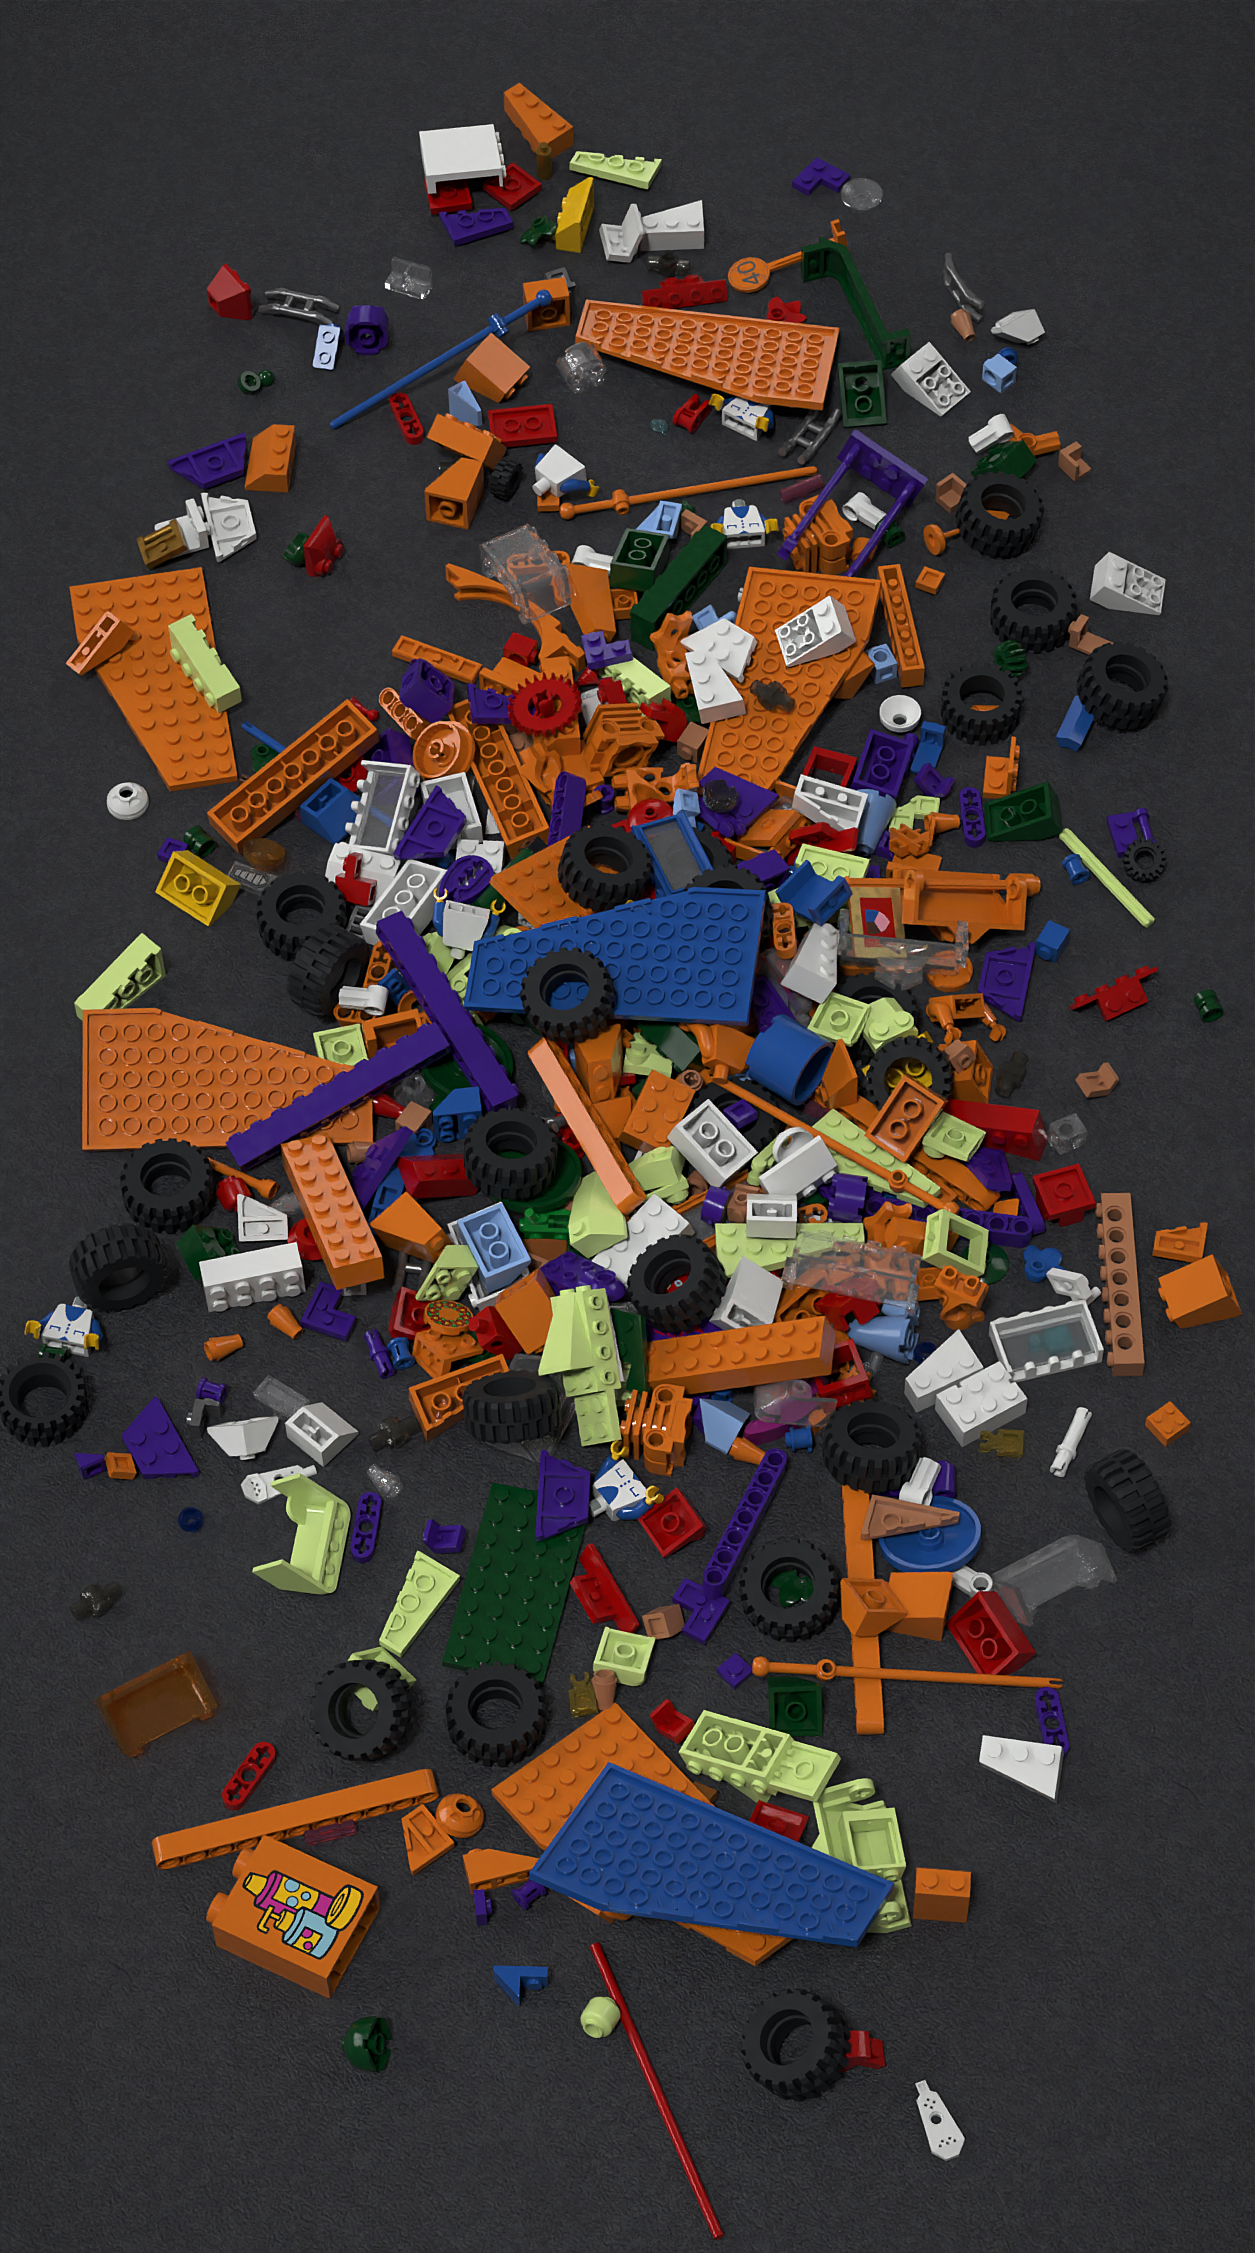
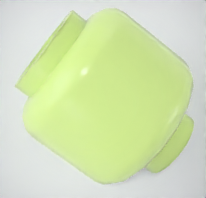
(600, 2017)

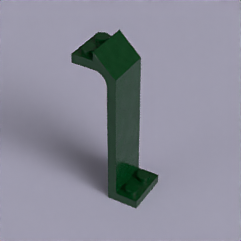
(835, 261)

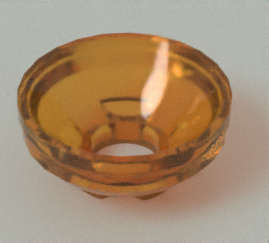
(263, 853)

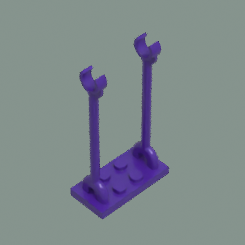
(882, 470)

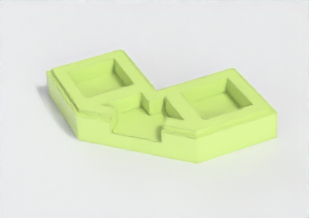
(916, 808)

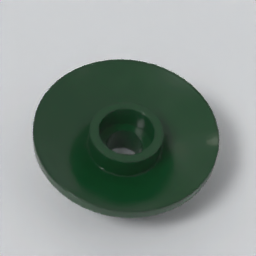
(996, 1266)

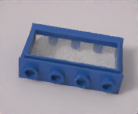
(673, 853)

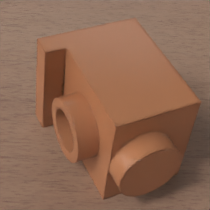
(738, 1204)

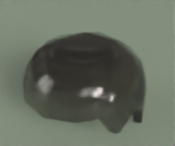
(720, 797)

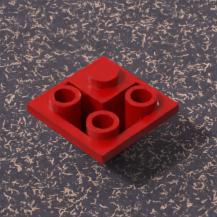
(229, 295)

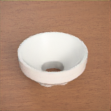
(902, 707)
(129, 807)
(799, 1139)

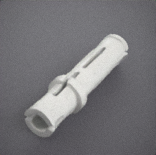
(1067, 1449)

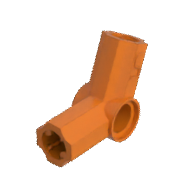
(1037, 444)

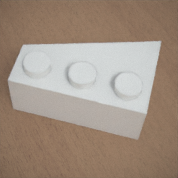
(674, 229)
(712, 688)
(829, 803)
(941, 1370)

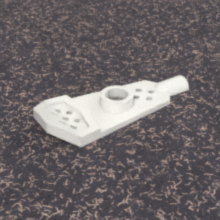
(264, 1481)
(938, 2132)

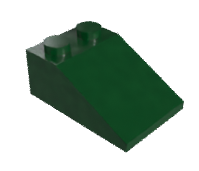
(862, 393)
(1024, 815)

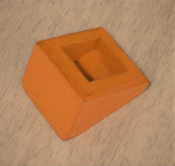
(1007, 1207)

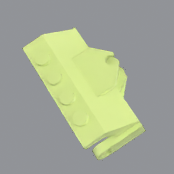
(869, 1846)

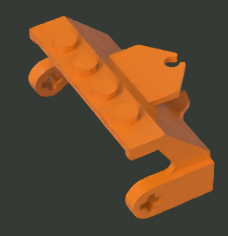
(945, 907)

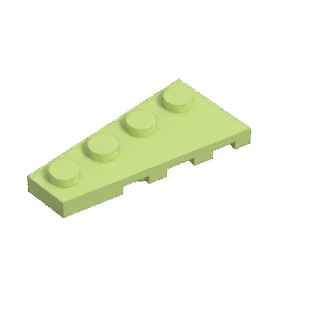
(630, 172)
(422, 1595)

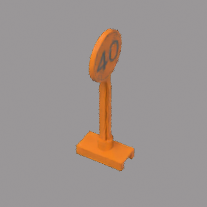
(753, 273)

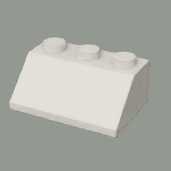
(374, 866)
(712, 1144)
(801, 1171)

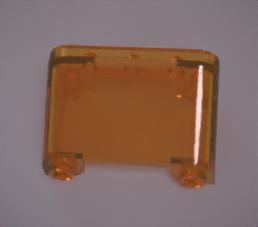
(155, 1703)

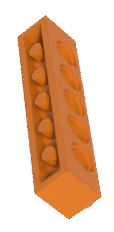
(901, 626)

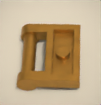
(162, 544)

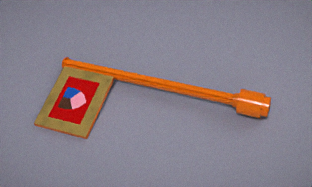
(877, 904)

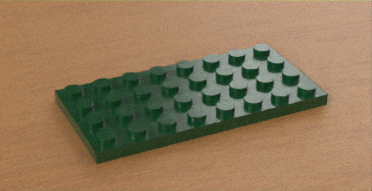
(513, 1588)

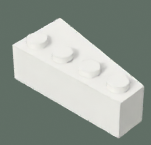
(815, 964)

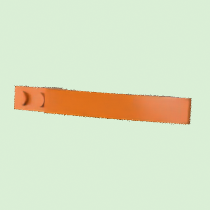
(554, 642)

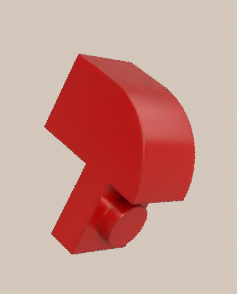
(668, 716)
(355, 888)
(864, 2051)

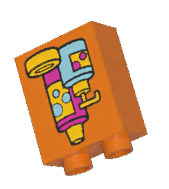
(294, 1915)

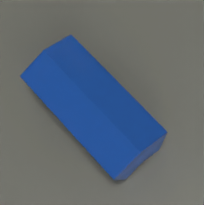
(1074, 726)

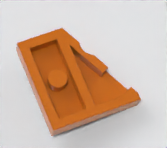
(1181, 1243)

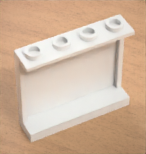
(461, 154)

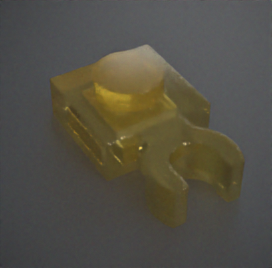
(1007, 1442)
(582, 1696)

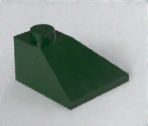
(795, 1706)

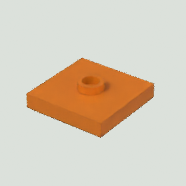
(770, 828)

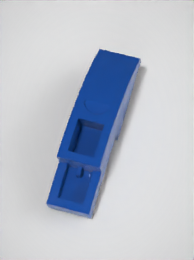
(388, 1191)

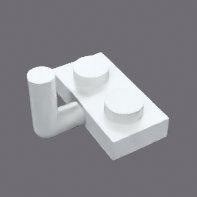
(1072, 1285)

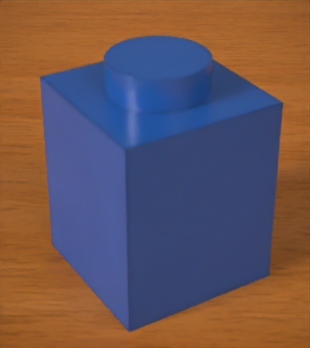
(1052, 941)

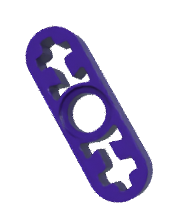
(967, 825)
(1026, 1202)
(363, 1517)
(1054, 1713)

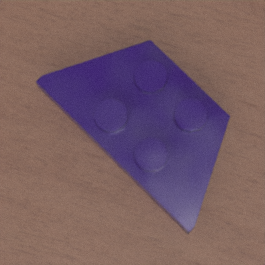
(213, 463)
(432, 829)
(1007, 978)
(377, 1163)
(157, 1445)
(561, 1496)

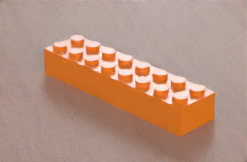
(293, 776)
(501, 783)
(332, 1211)
(742, 1356)

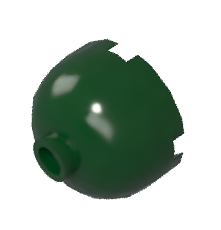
(367, 2043)

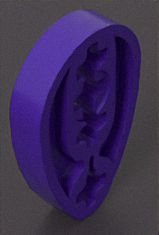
(458, 873)

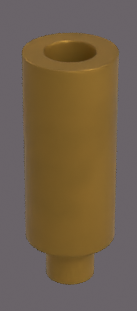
(544, 161)

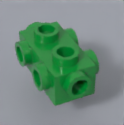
(545, 1225)

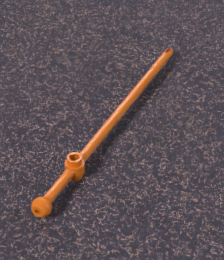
(621, 501)
(897, 1179)
(762, 1666)

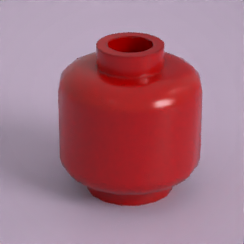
(228, 1192)

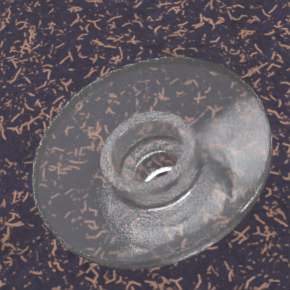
(861, 194)

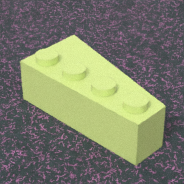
(203, 665)
(638, 682)
(125, 978)

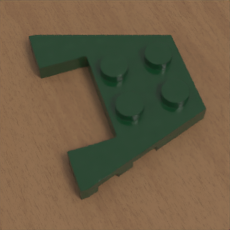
(631, 1345)

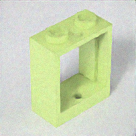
(936, 1243)
(872, 1820)

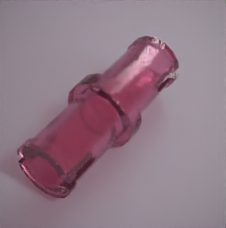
(801, 488)

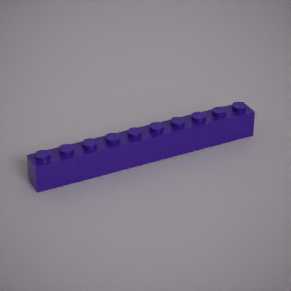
(445, 1008)
(338, 1096)

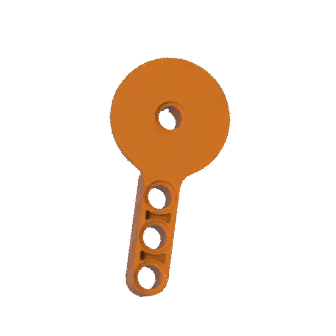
(432, 739)

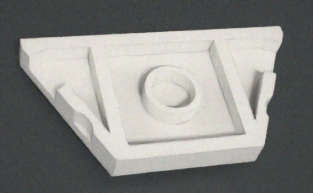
(229, 524)
(727, 644)

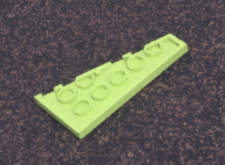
(853, 1137)
(769, 1252)

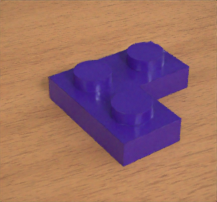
(819, 173)
(601, 654)
(323, 1316)
(705, 1611)

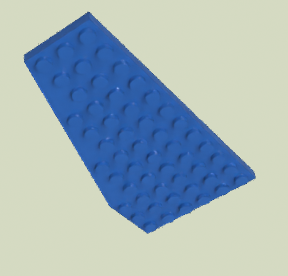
(667, 956)
(684, 1861)

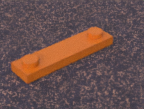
(446, 662)

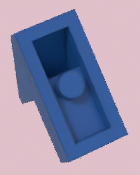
(514, 1977)

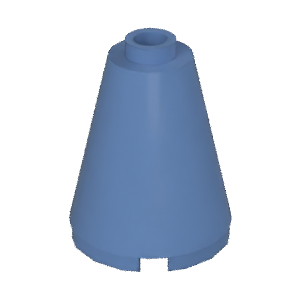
(873, 821)
(887, 1336)

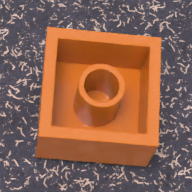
(550, 316)

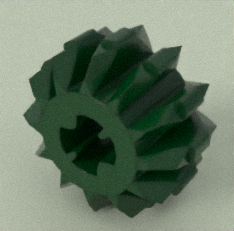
(1011, 657)

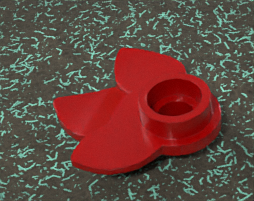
(785, 311)

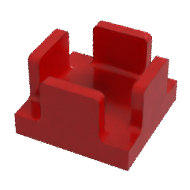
(1063, 1195)
(837, 1306)

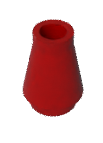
(386, 1106)

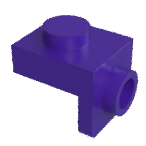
(932, 782)
(443, 1538)

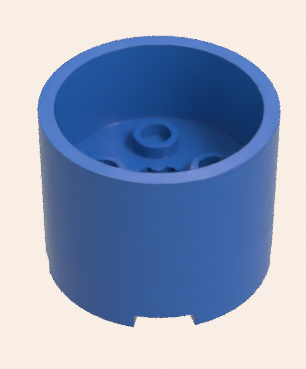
(789, 1059)

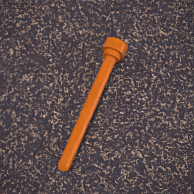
(266, 1188)

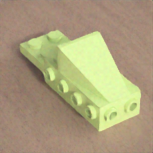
(575, 1351)
(756, 1758)

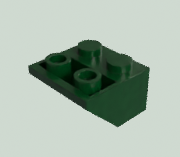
(1008, 458)
(204, 1244)

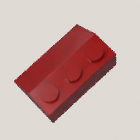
(435, 1176)
(990, 1635)

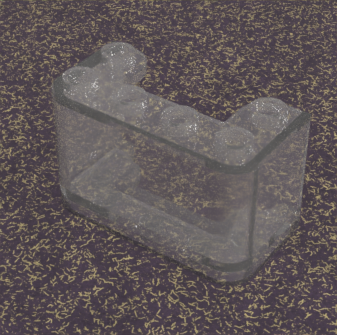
(527, 572)

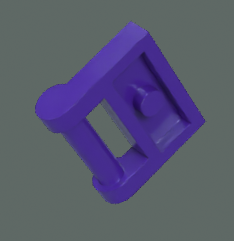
(1123, 830)

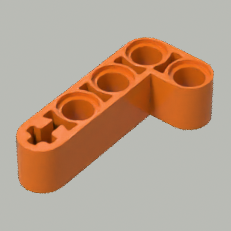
(379, 964)

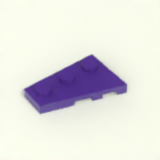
(990, 1169)

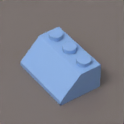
(494, 1246)

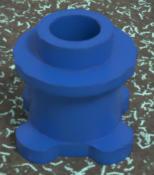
(799, 1439)

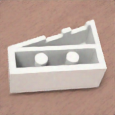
(1025, 1763)

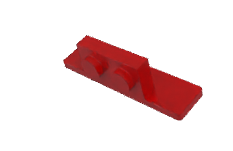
(685, 292)
(822, 836)
(1120, 997)
(601, 1594)

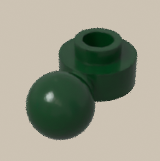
(264, 378)

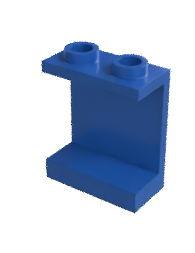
(813, 894)

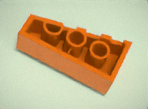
(537, 120)
(439, 1400)

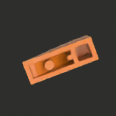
(101, 643)
(911, 1235)
(495, 1868)

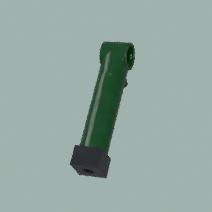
(527, 849)

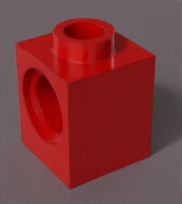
(521, 650)

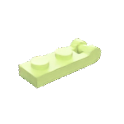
(762, 1163)

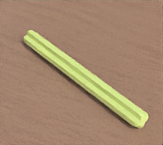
(1107, 878)

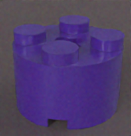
(367, 329)
(849, 1198)

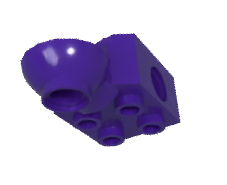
(426, 690)
(575, 1271)

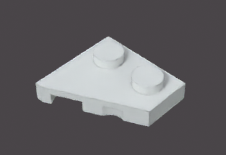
(260, 1221)

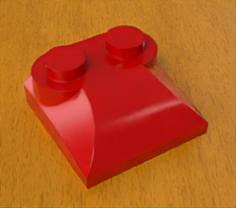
(322, 549)
(407, 1315)
(673, 1523)

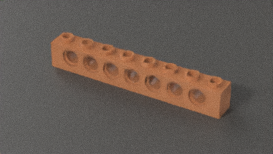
(1128, 1361)

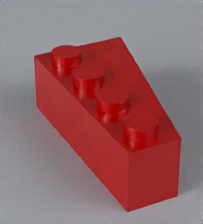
(1006, 1127)

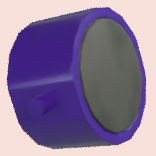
(715, 1205)

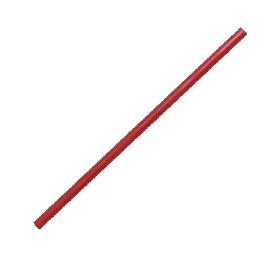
(657, 2093)

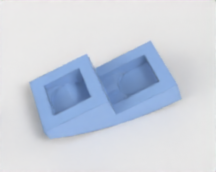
(687, 802)

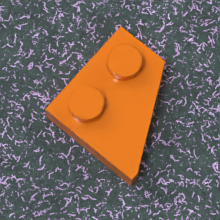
(424, 1839)

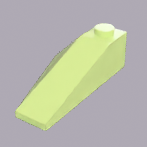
(658, 1168)
(594, 1218)

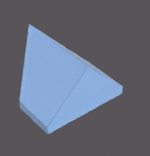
(463, 404)
(663, 519)
(722, 1423)

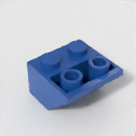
(329, 811)
(456, 1114)

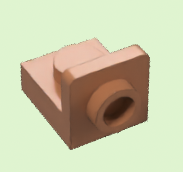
(691, 522)
(959, 1055)

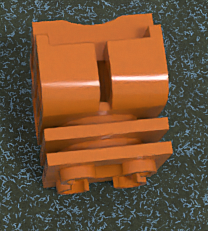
(824, 541)
(620, 739)
(660, 1428)

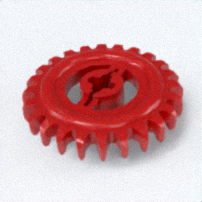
(543, 695)

